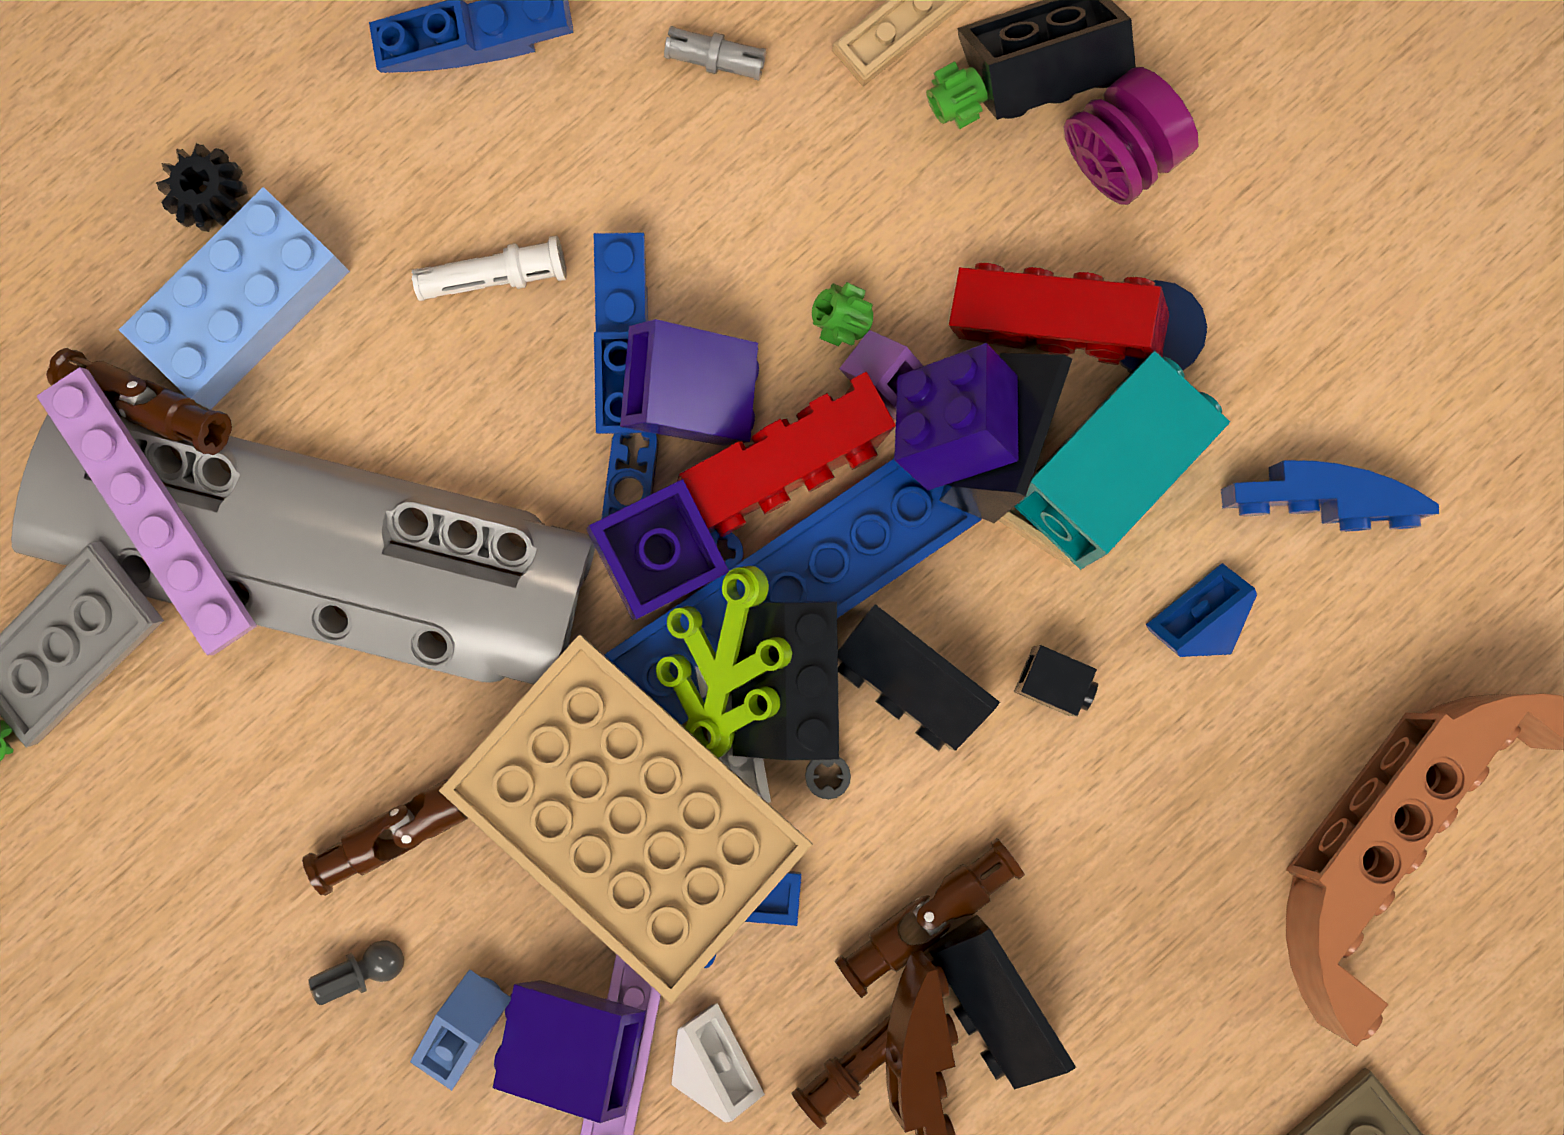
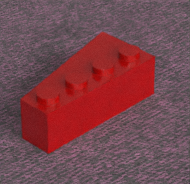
(1060, 312)
(789, 456)

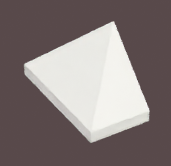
(713, 1067)

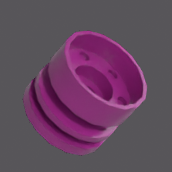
(1131, 135)

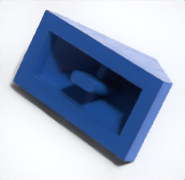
(1207, 616)

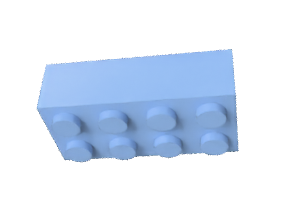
(234, 300)

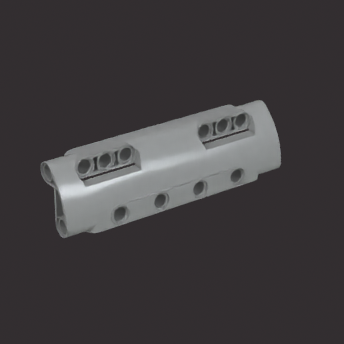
(320, 538)

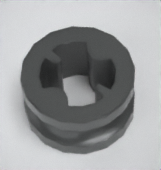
(827, 791)

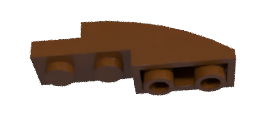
(920, 1048)

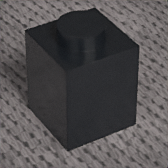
(1057, 681)

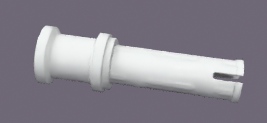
(512, 267)

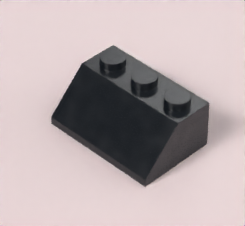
(1048, 52)
(1000, 489)
(914, 680)
(807, 686)
(999, 1007)

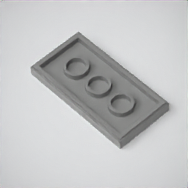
(70, 641)

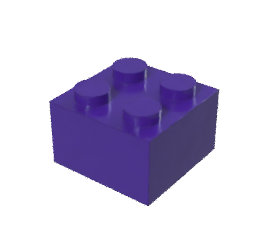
(957, 417)
(657, 549)

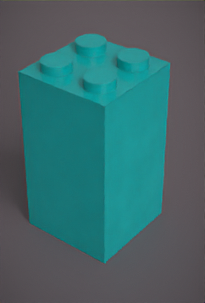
(1121, 460)

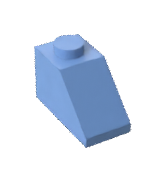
(460, 1029)

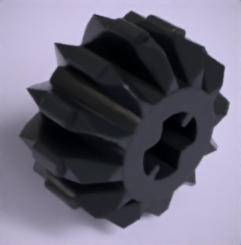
(189, 174)

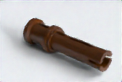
(843, 1076)

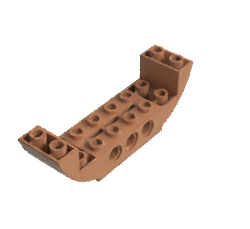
(1382, 834)

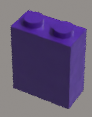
(689, 383)
(568, 1050)

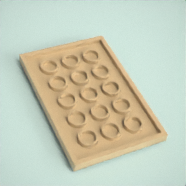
(626, 818)

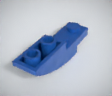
(465, 34)
(619, 303)
(1343, 492)

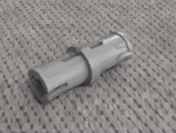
(714, 53)

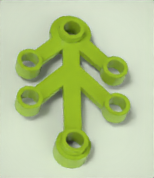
(720, 669)

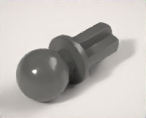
(380, 963)

